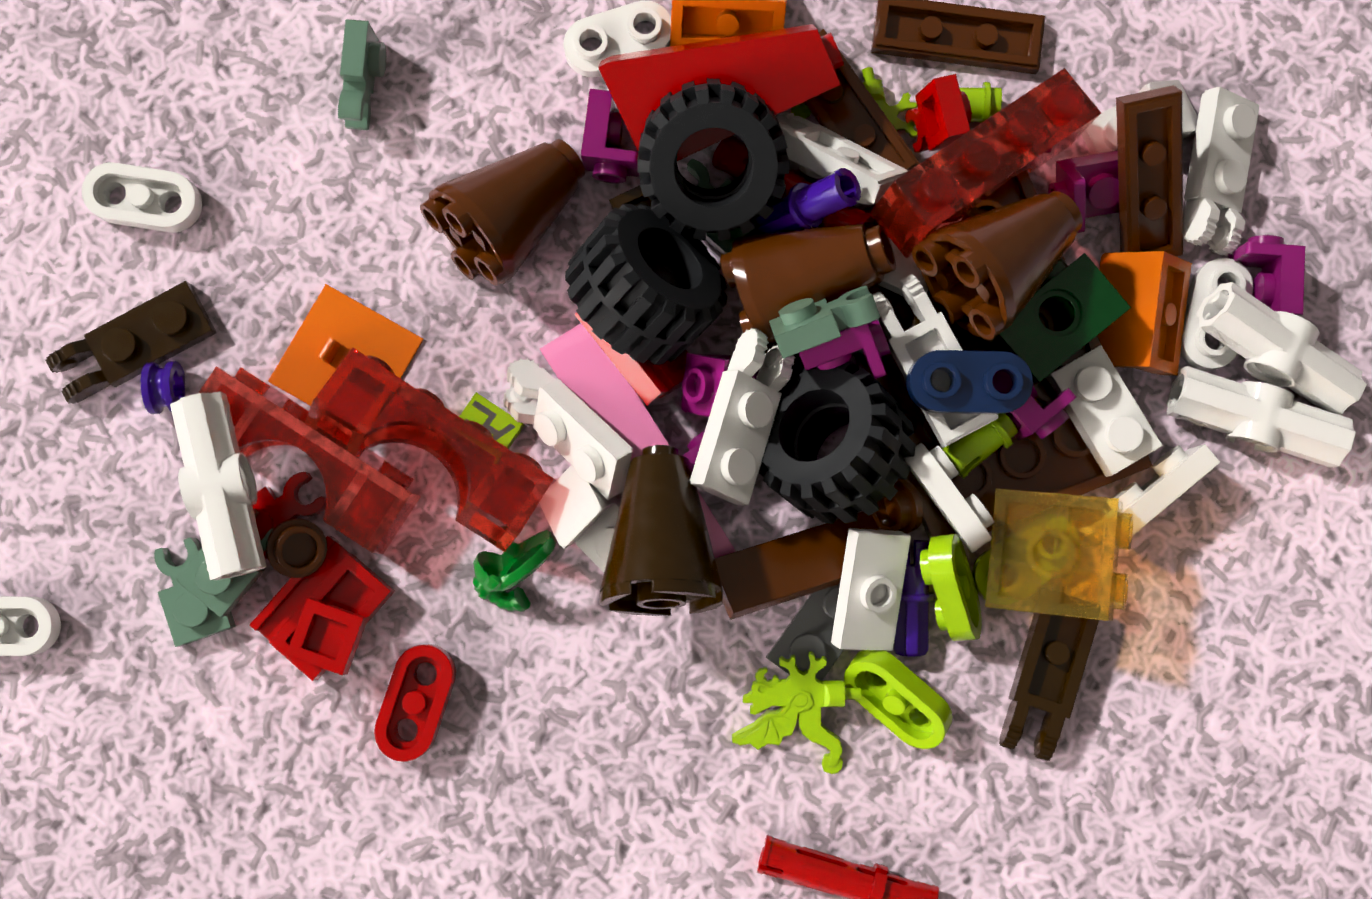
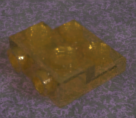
(1058, 554)

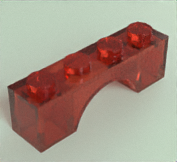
(984, 159)
(372, 406)
(360, 498)

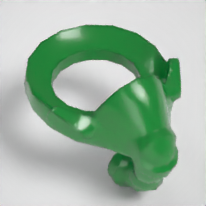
(501, 572)

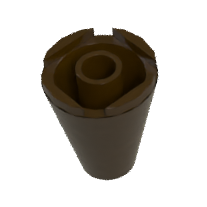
(660, 541)

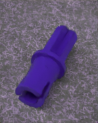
(809, 204)
(913, 616)

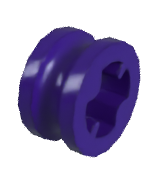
(162, 385)

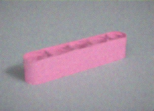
(601, 386)

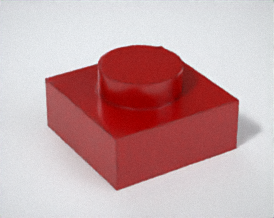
(327, 636)

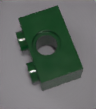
(1086, 306)

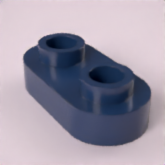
(971, 382)

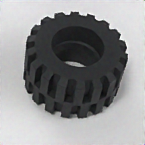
(720, 208)
(645, 285)
(862, 464)

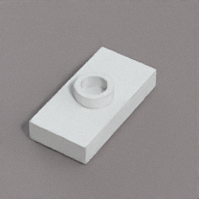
(870, 589)

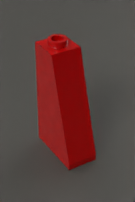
(775, 64)

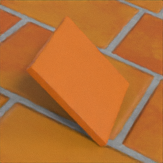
(327, 337)

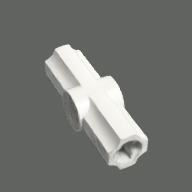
(1280, 348)
(1260, 416)
(217, 485)

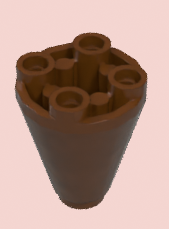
(504, 208)
(996, 261)
(803, 264)

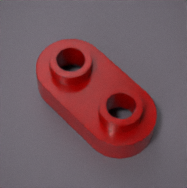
(415, 701)

